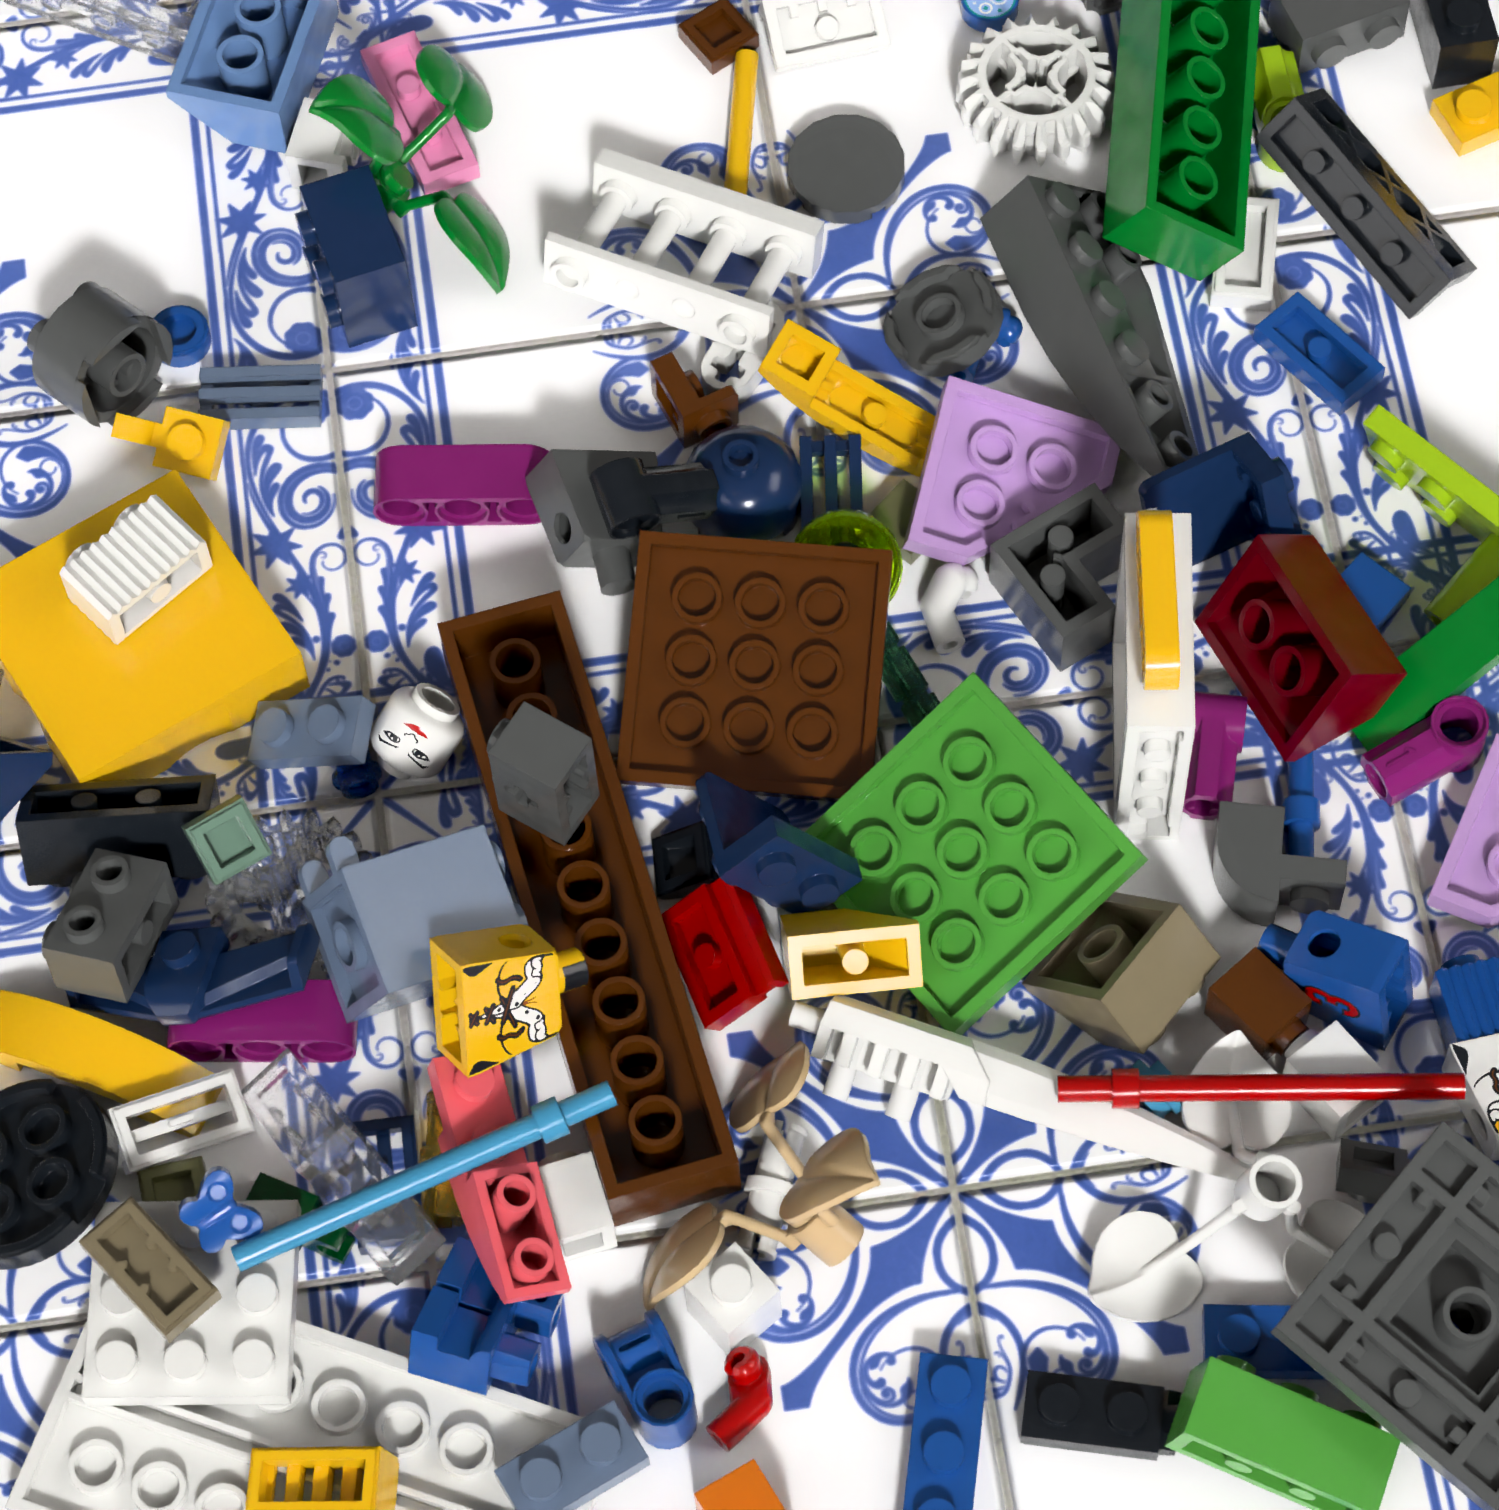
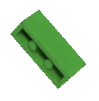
(1282, 1438)

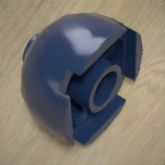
(756, 483)

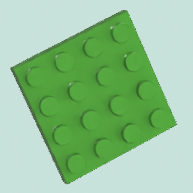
(978, 845)

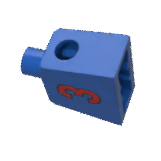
(1347, 971)

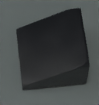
(683, 861)

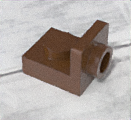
(685, 404)

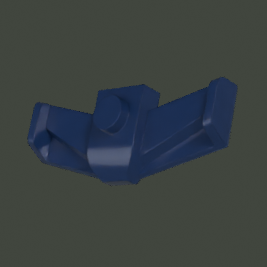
(199, 977)

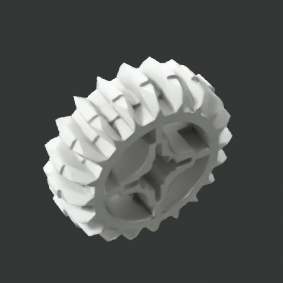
(1034, 110)

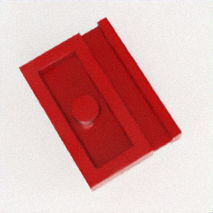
(723, 952)

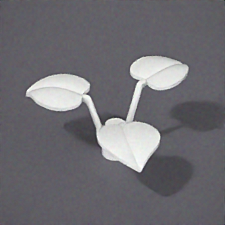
(1140, 1264)

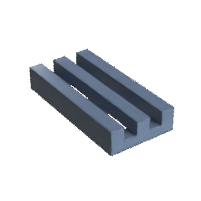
(262, 388)

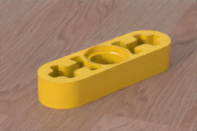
(1157, 600)

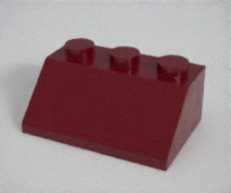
(1298, 644)

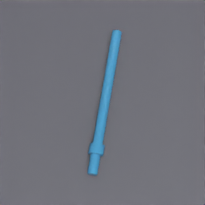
(547, 1121)

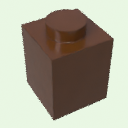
(1260, 1003)

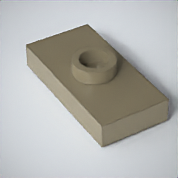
(150, 1269)

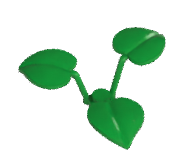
(368, 123)

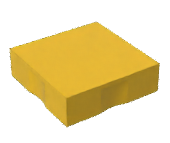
(169, 682)

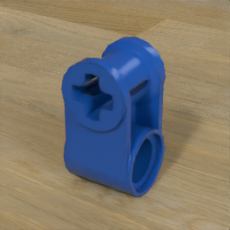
(646, 1370)

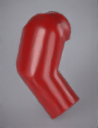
(749, 1397)

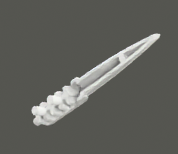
(940, 1061)

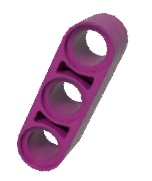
(455, 484)
(303, 1022)

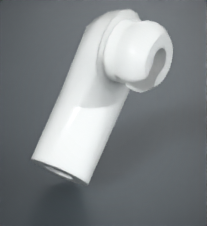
(939, 603)

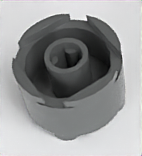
(99, 355)

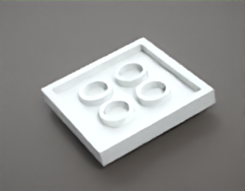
(226, 1357)

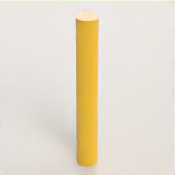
(741, 121)

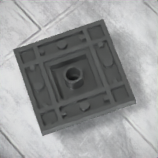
(1387, 1305)

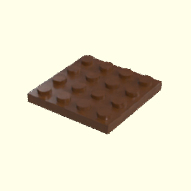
(754, 664)

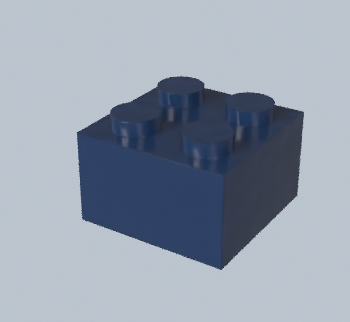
(355, 257)

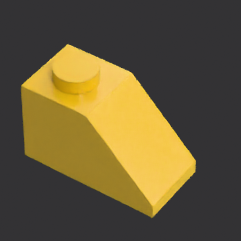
(849, 953)

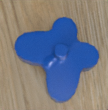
(217, 1212)

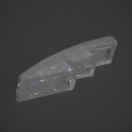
(339, 1161)

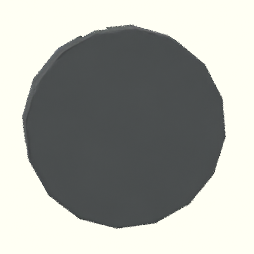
(846, 168)
(943, 321)

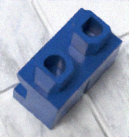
(468, 1332)

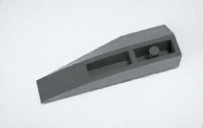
(1092, 316)

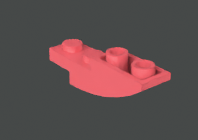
(504, 1198)

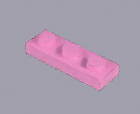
(447, 156)

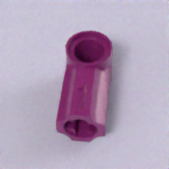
(1215, 747)
(1424, 752)

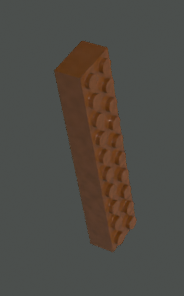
(633, 1017)

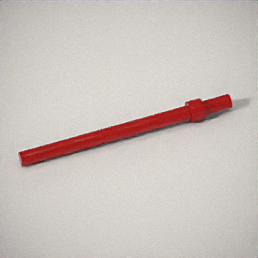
(1127, 1088)

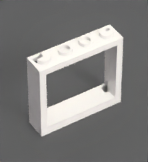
(1151, 726)

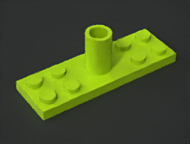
(1449, 497)

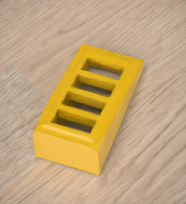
(379, 1480)

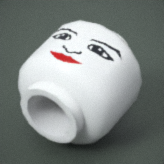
(417, 731)

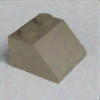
(1125, 970)

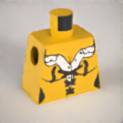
(498, 993)

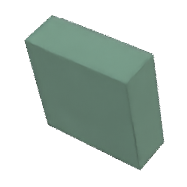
(226, 839)

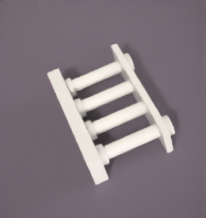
(698, 211)

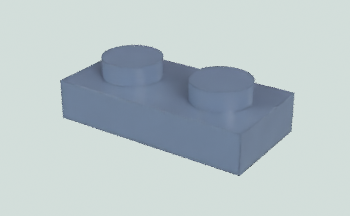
(311, 732)
(574, 1463)

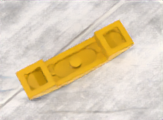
(846, 401)
(95, 1055)

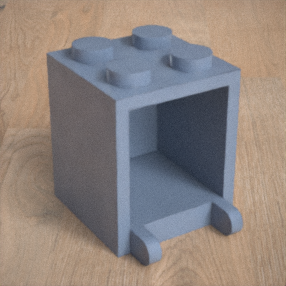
(383, 911)

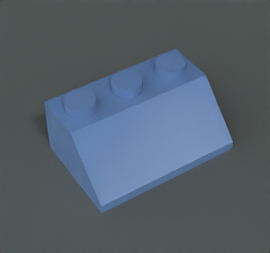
(252, 66)

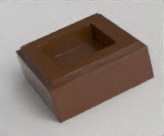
(717, 35)

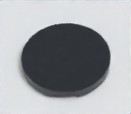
(53, 1168)

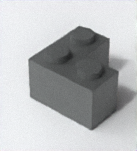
(1052, 573)

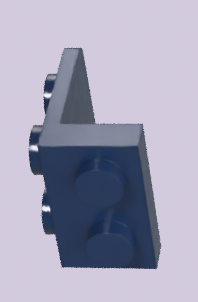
(1230, 496)
(768, 855)

